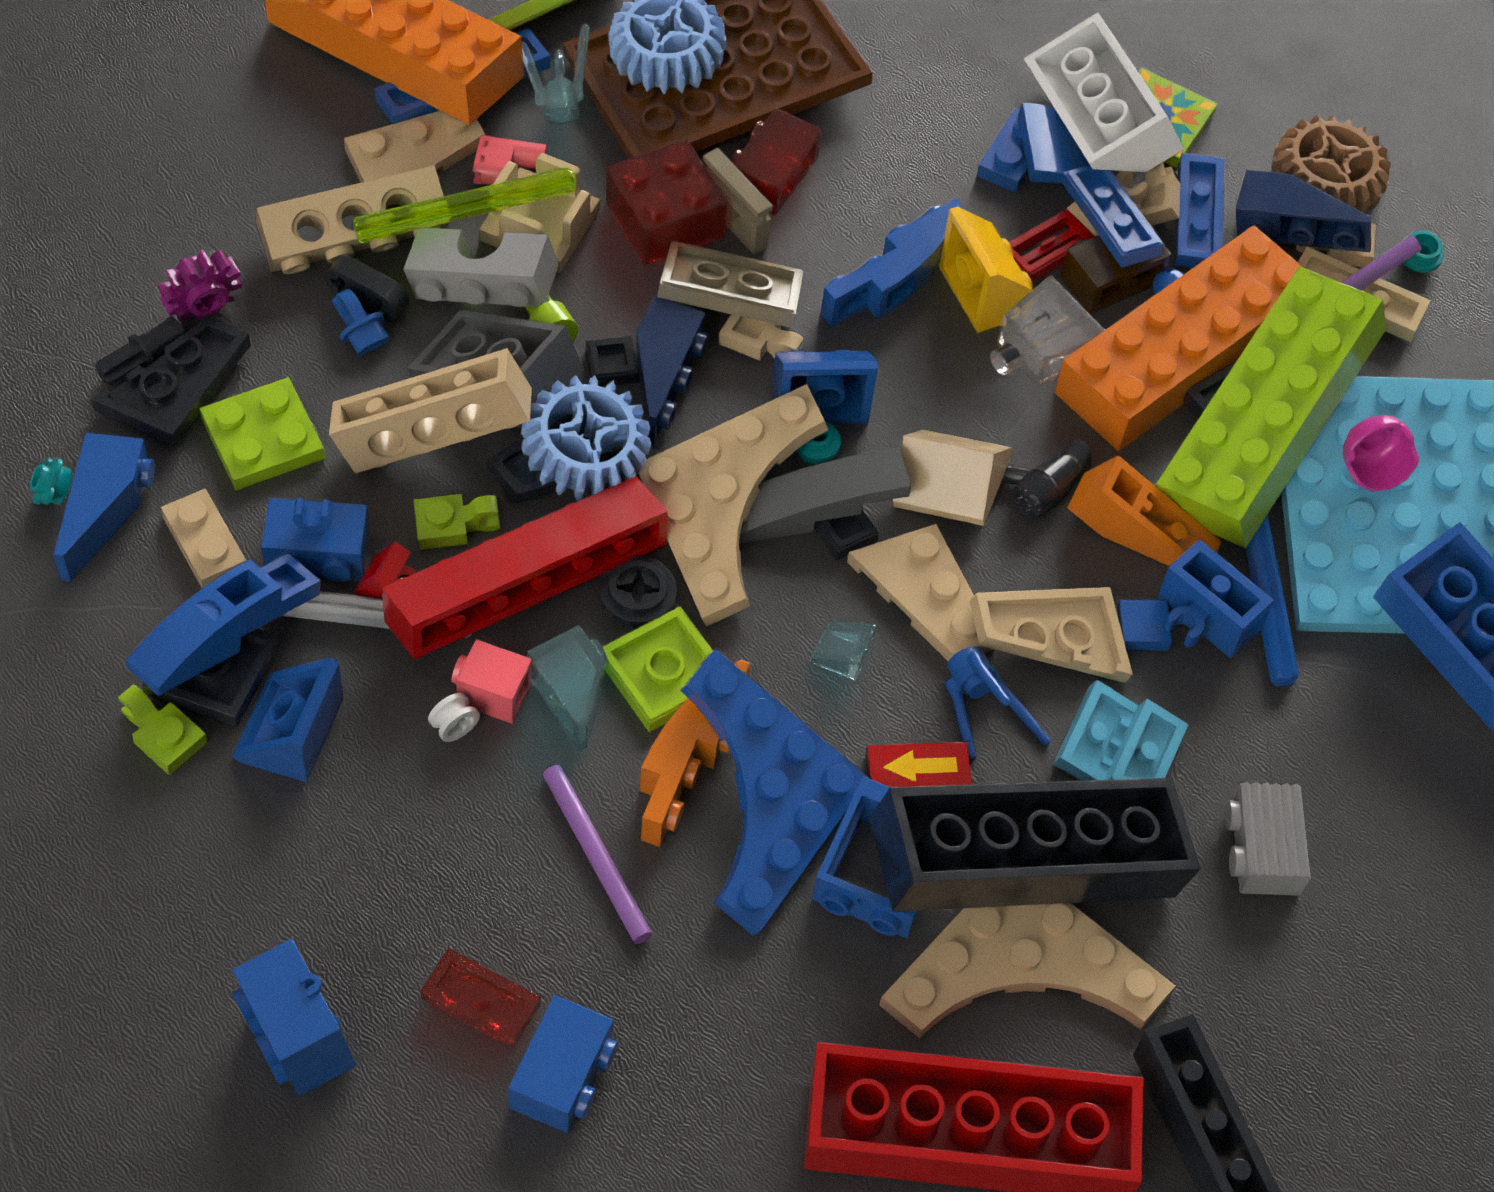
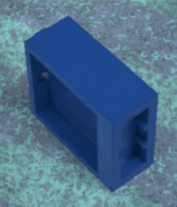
(845, 898)

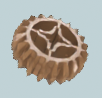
(1335, 159)

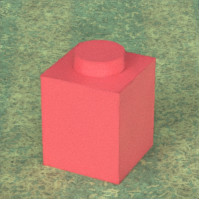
(493, 680)

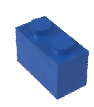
(562, 1063)

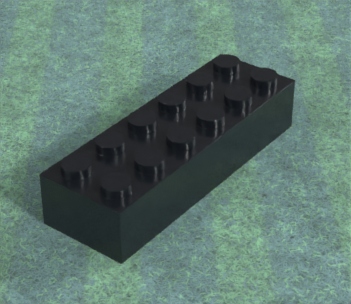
(1032, 843)

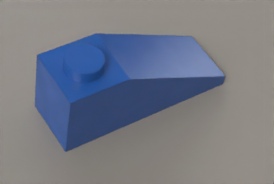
(101, 498)

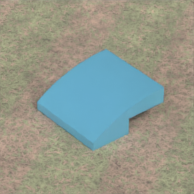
(1119, 738)

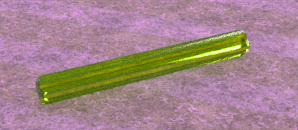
(464, 204)

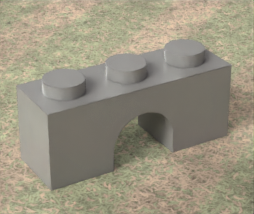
(513, 275)

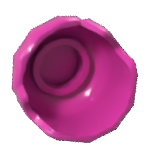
(1380, 453)

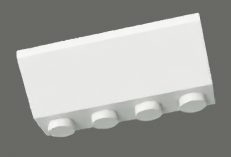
(1104, 99)

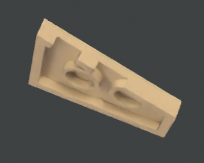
(412, 145)
(925, 584)
(1055, 627)

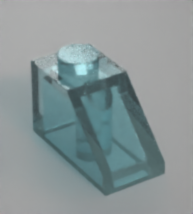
(571, 680)

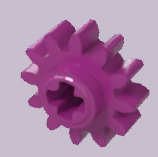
(200, 285)

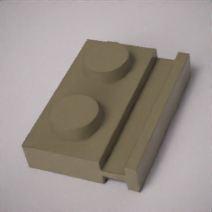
(746, 206)

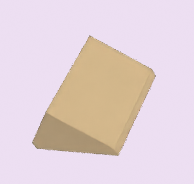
(952, 475)

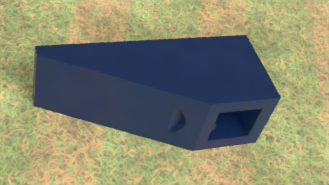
(1299, 213)
(665, 349)

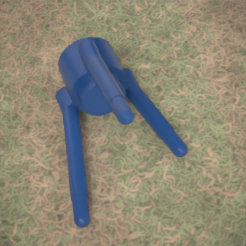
(977, 677)

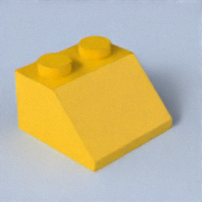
(981, 269)

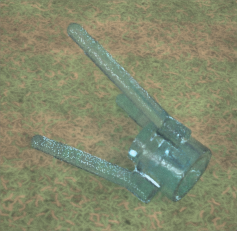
(560, 95)

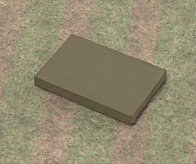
(731, 284)

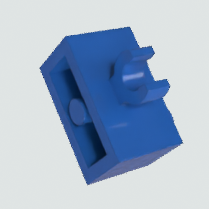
(320, 535)
(1213, 600)

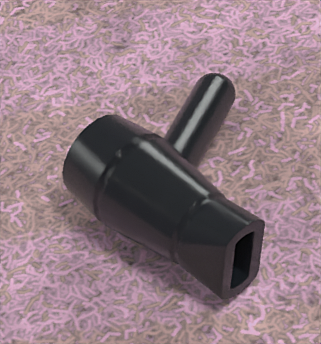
(1049, 482)

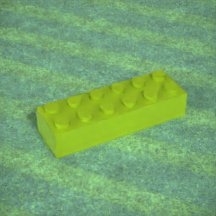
(1273, 404)

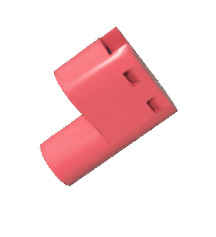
(495, 153)

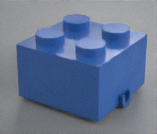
(291, 1019)

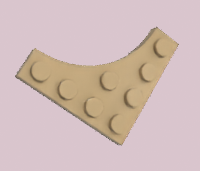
(711, 489)
(1022, 952)

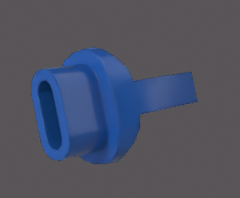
(362, 331)

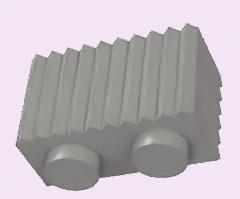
(1269, 839)

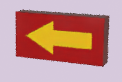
(919, 764)

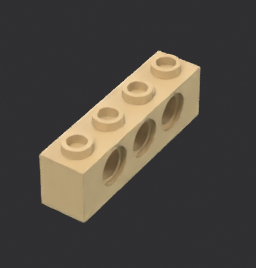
(325, 211)
(431, 411)

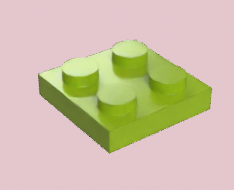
(262, 433)

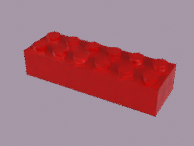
(972, 1122)

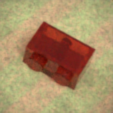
(778, 156)

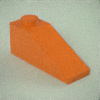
(1136, 513)

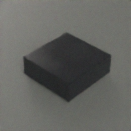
(612, 360)
(846, 534)

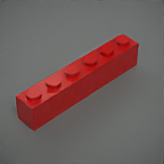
(523, 567)

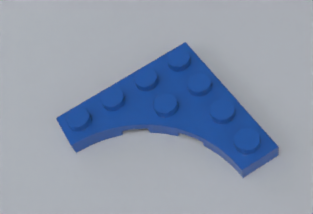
(786, 785)

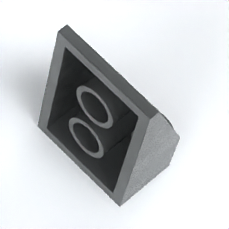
(539, 348)

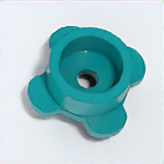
(50, 482)

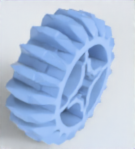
(667, 42)
(602, 418)

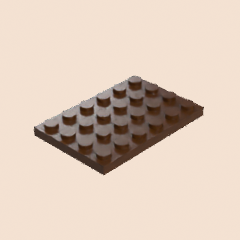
(773, 57)

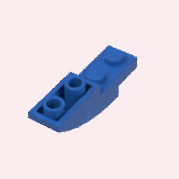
(887, 281)
(215, 619)

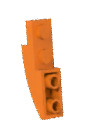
(675, 764)

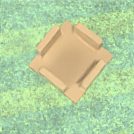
(560, 217)

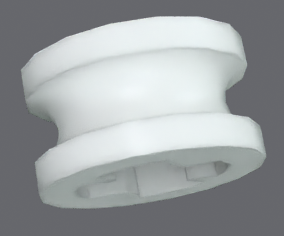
(453, 717)

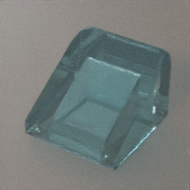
(844, 647)

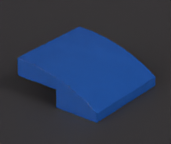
(1048, 144)

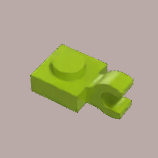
(445, 520)
(164, 734)

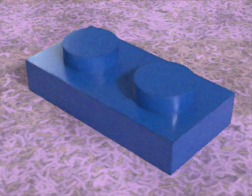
(1006, 159)

